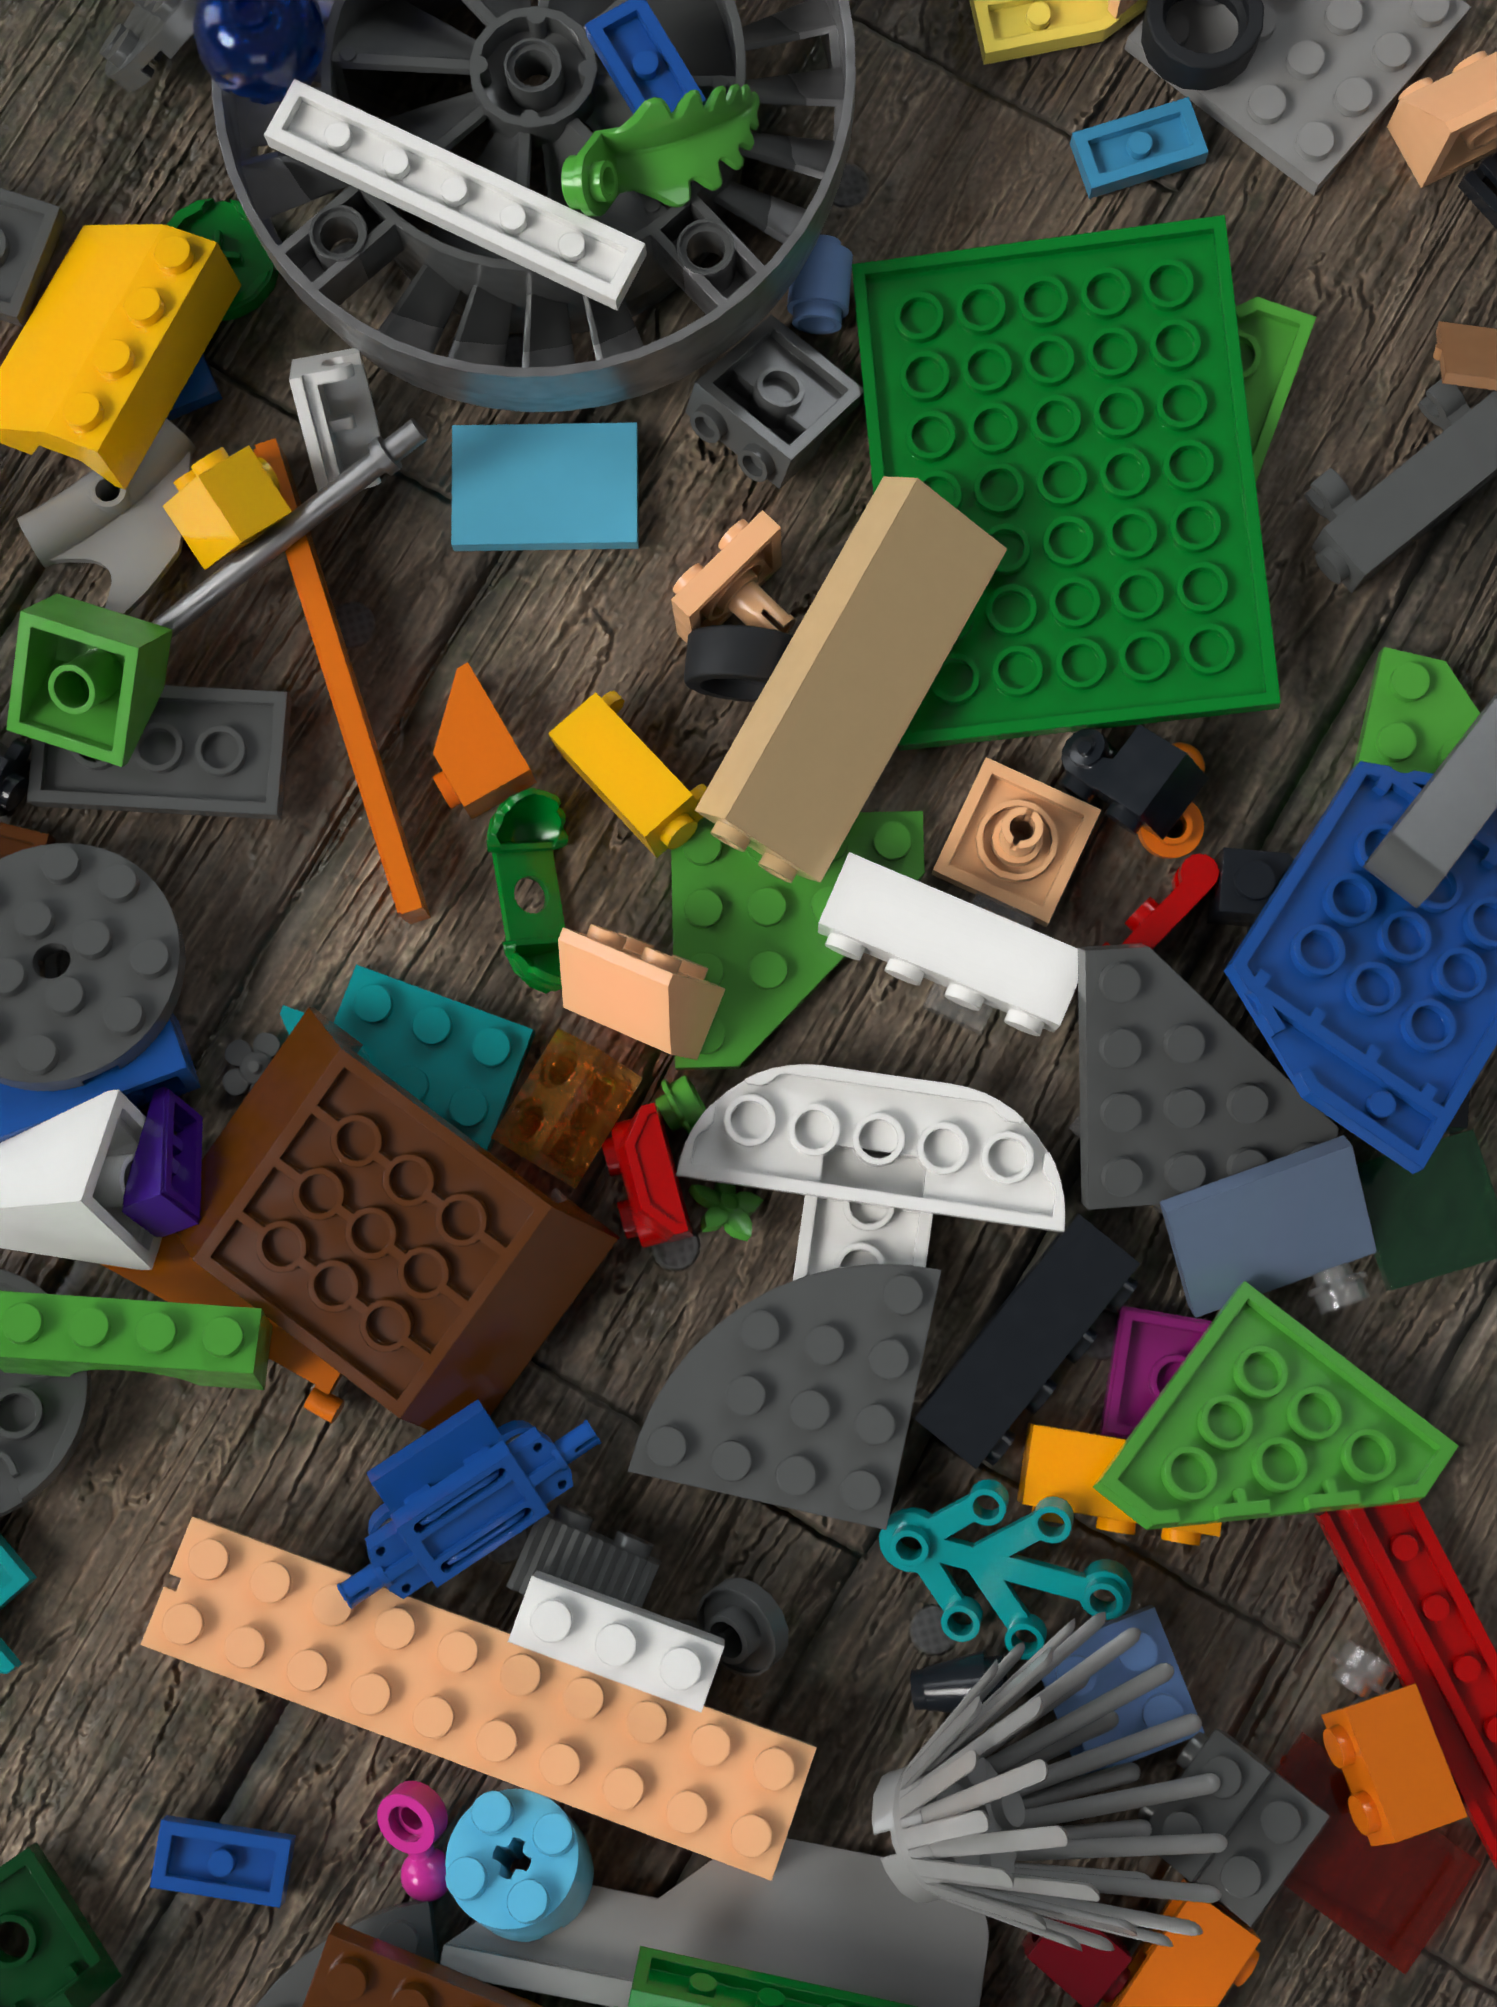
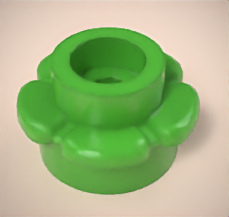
(680, 1104)

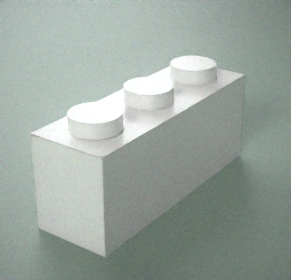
(617, 1640)

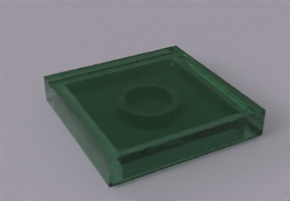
(1434, 1217)

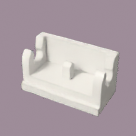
(334, 411)

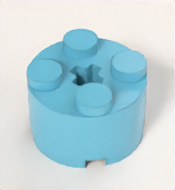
(507, 1828)

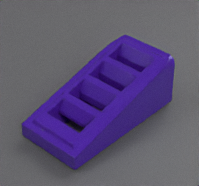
(166, 1168)

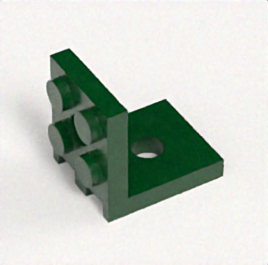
(64, 1955)

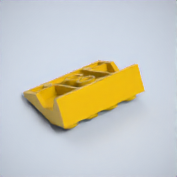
(113, 344)

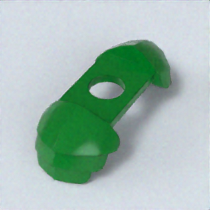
(522, 847)

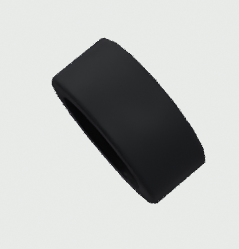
(1195, 69)
(732, 660)

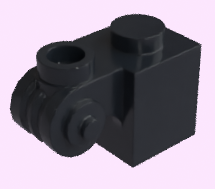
(1143, 782)

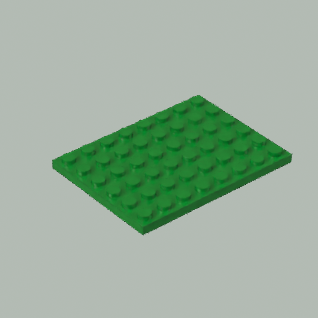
(1102, 435)

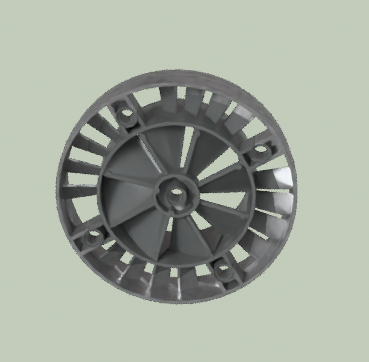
(496, 294)

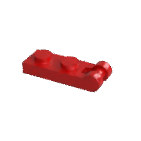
(1189, 884)

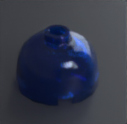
(260, 45)

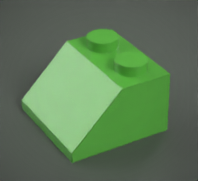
(86, 677)

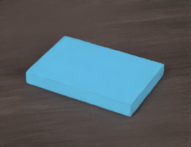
(545, 487)

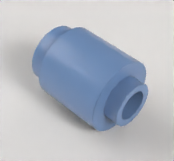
(822, 288)

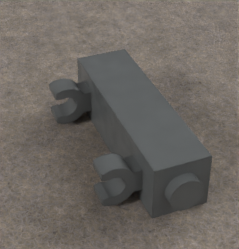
(1414, 497)

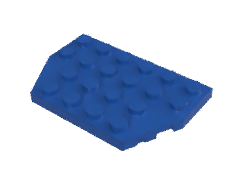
(1361, 993)

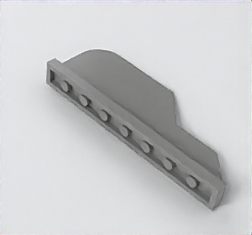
(819, 1921)

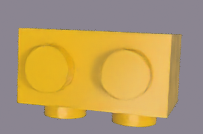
(225, 503)

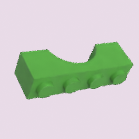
(163, 1338)

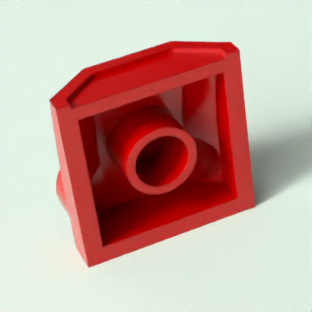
(654, 1193)

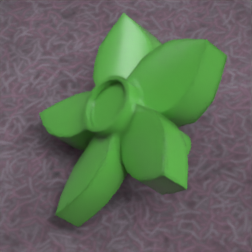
(726, 1209)

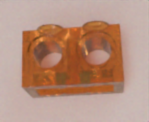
(567, 1107)

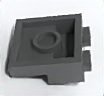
(772, 402)
(1256, 1810)

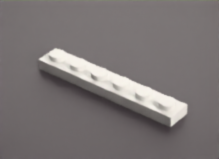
(456, 194)

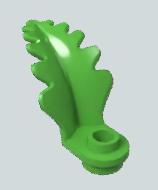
(663, 150)

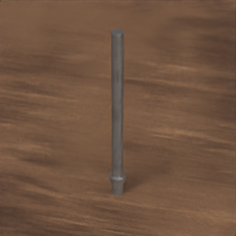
(381, 458)

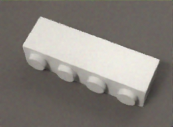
(951, 944)

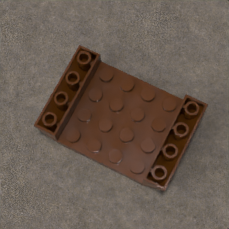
(386, 1233)

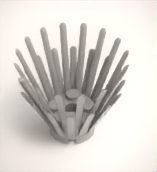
(969, 1817)

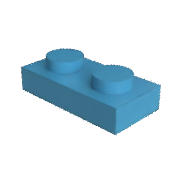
(1139, 147)

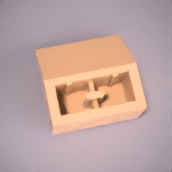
(637, 989)

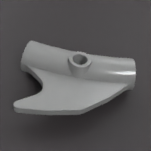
(117, 526)

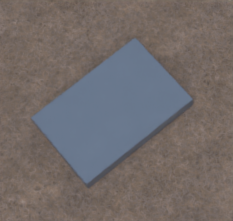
(1269, 1225)

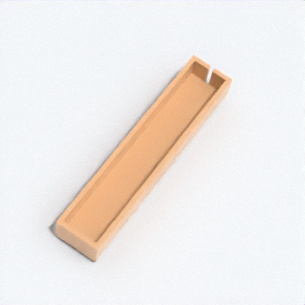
(480, 1699)

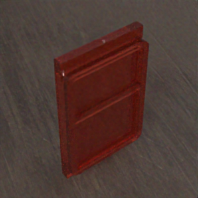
(1381, 1893)

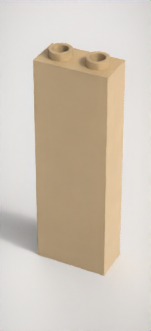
(850, 680)

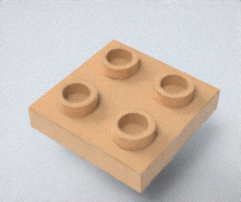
(734, 581)
(1016, 840)

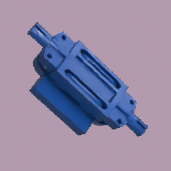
(460, 1498)

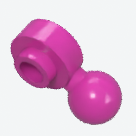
(412, 1822)

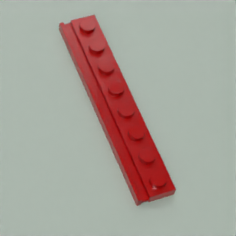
(1428, 1639)

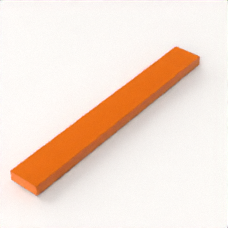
(349, 705)

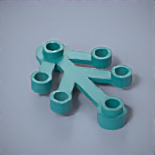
(995, 1564)

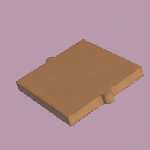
(1467, 355)

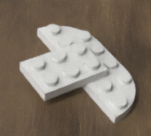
(875, 1160)

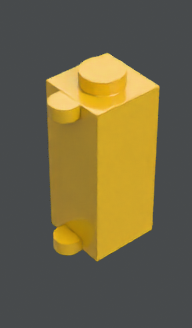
(628, 774)

